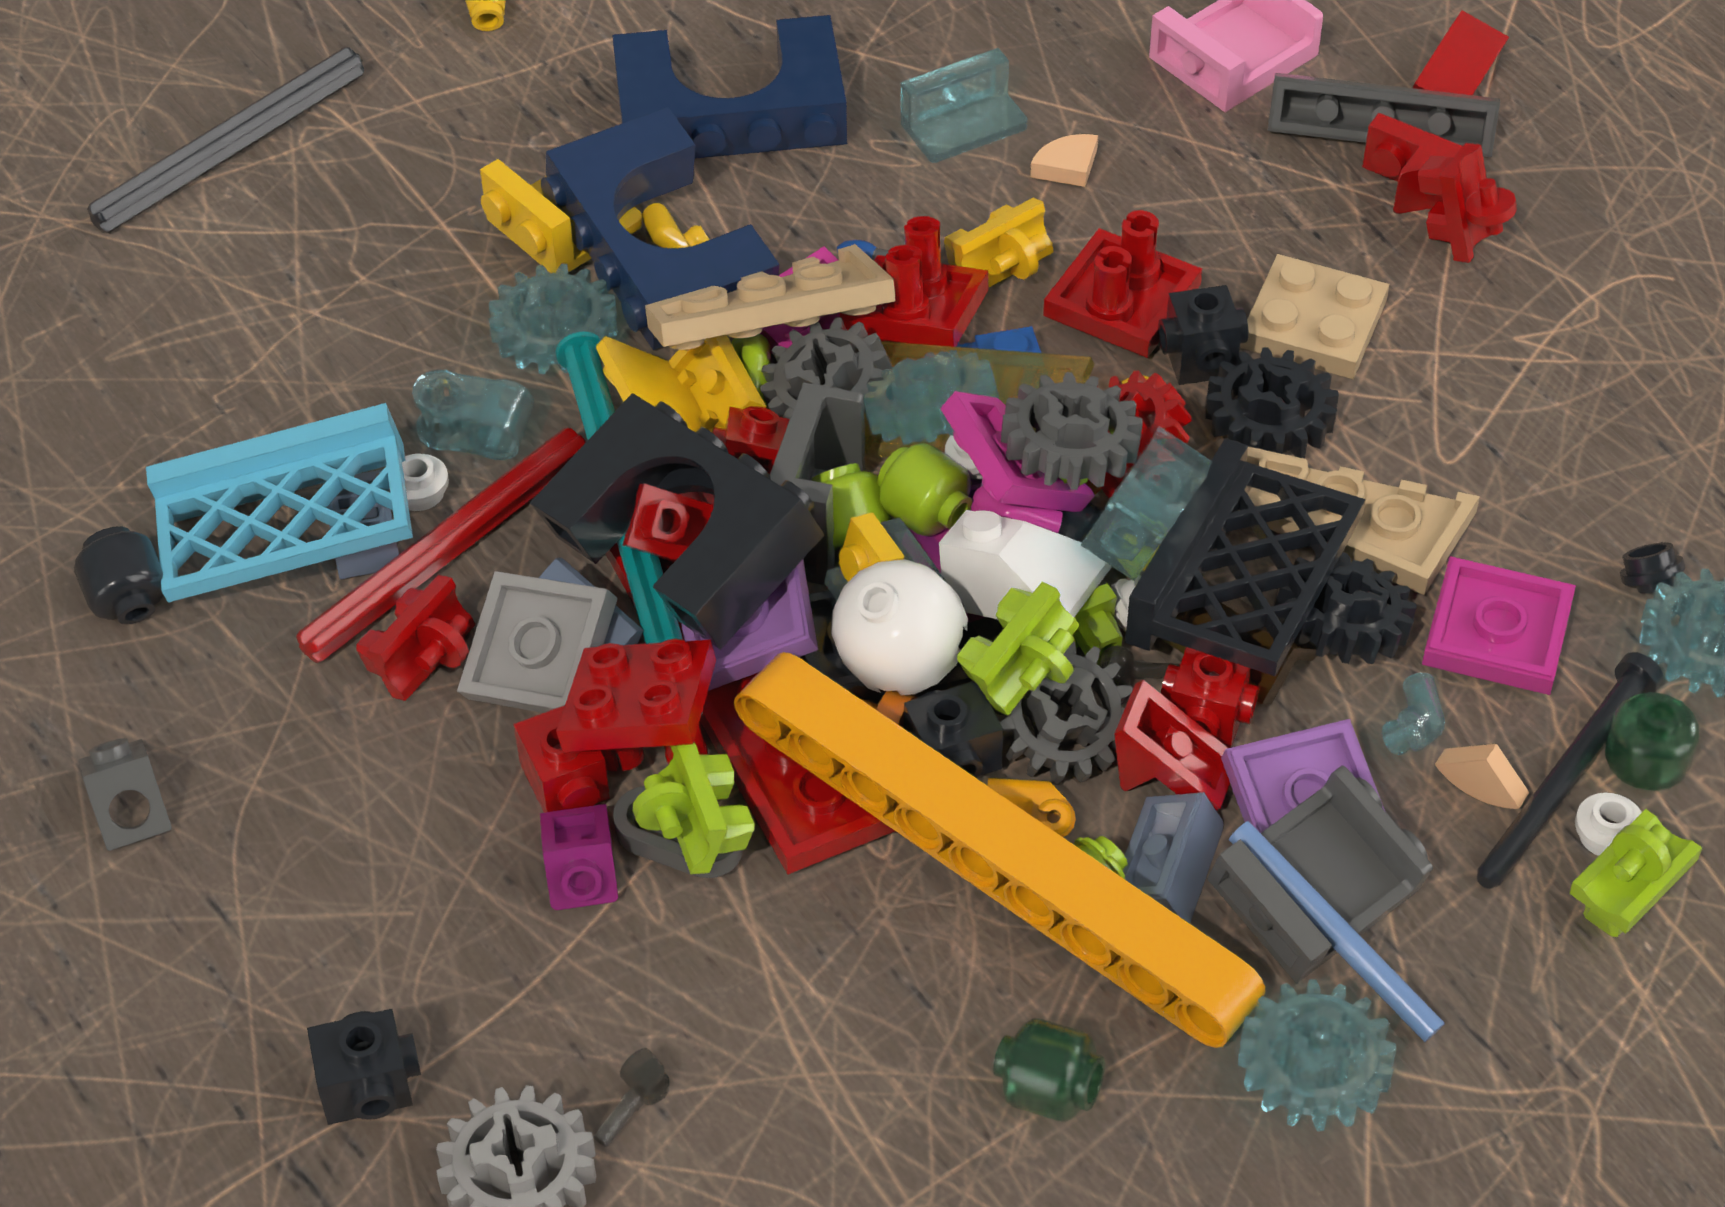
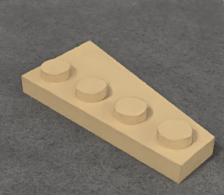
(763, 300)
(1400, 525)

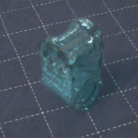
(477, 415)

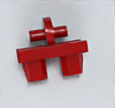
(1470, 204)
(665, 522)
(423, 636)

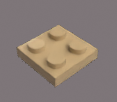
(1316, 315)

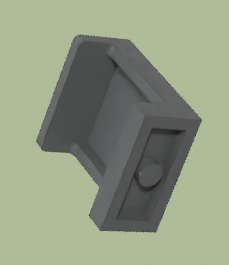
(821, 436)
(1344, 851)

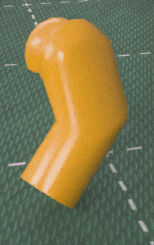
(1039, 800)

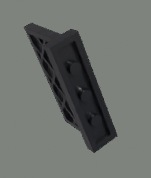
(1192, 547)

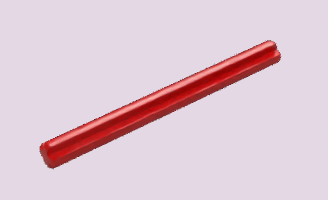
(437, 547)

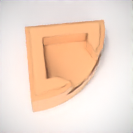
(1066, 159)
(1483, 774)

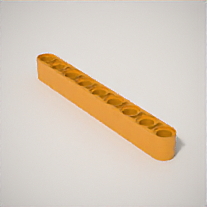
(1001, 850)

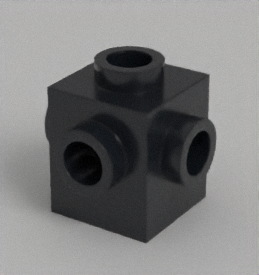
(1202, 332)
(958, 726)
(362, 1066)

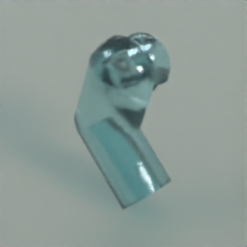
(1420, 721)

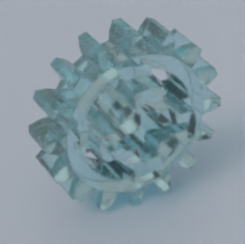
(544, 310)
(914, 391)
(1698, 641)
(1316, 1055)

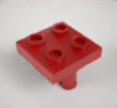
(1121, 286)
(931, 298)
(637, 700)

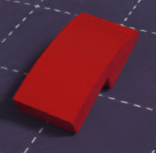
(1462, 57)

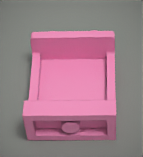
(1235, 45)

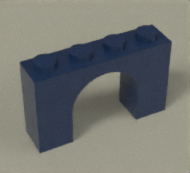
(794, 111)
(620, 168)

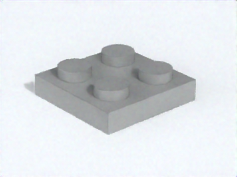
(533, 640)

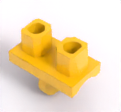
(1005, 244)

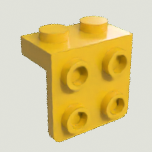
(533, 220)
(694, 382)

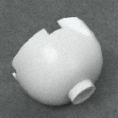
(898, 626)

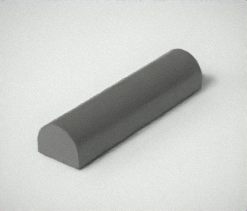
(1347, 108)

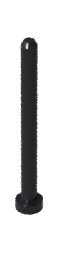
(1634, 675)

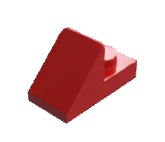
(1399, 153)
(1168, 745)

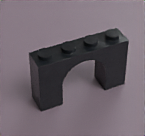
(740, 555)

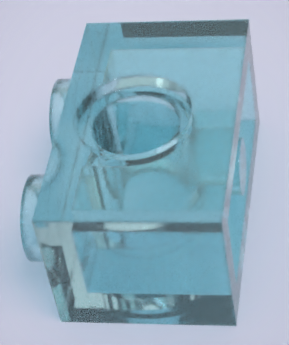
(1146, 503)

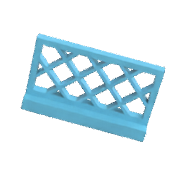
(272, 470)

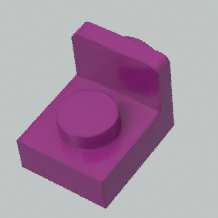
(578, 857)

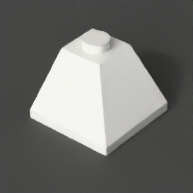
(994, 553)

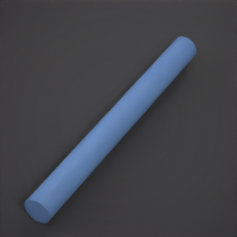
(1343, 936)

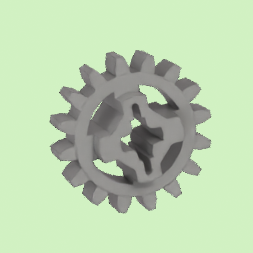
(549, 1145)

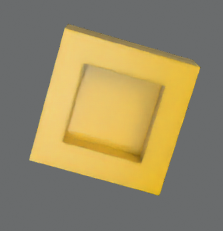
(866, 545)

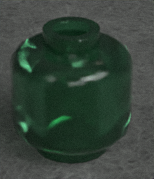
(1652, 741)
(1049, 1070)

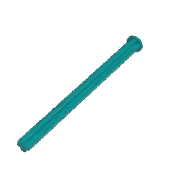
(579, 356)

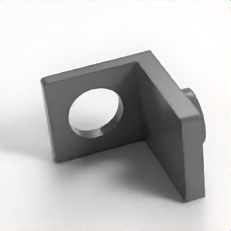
(118, 768)

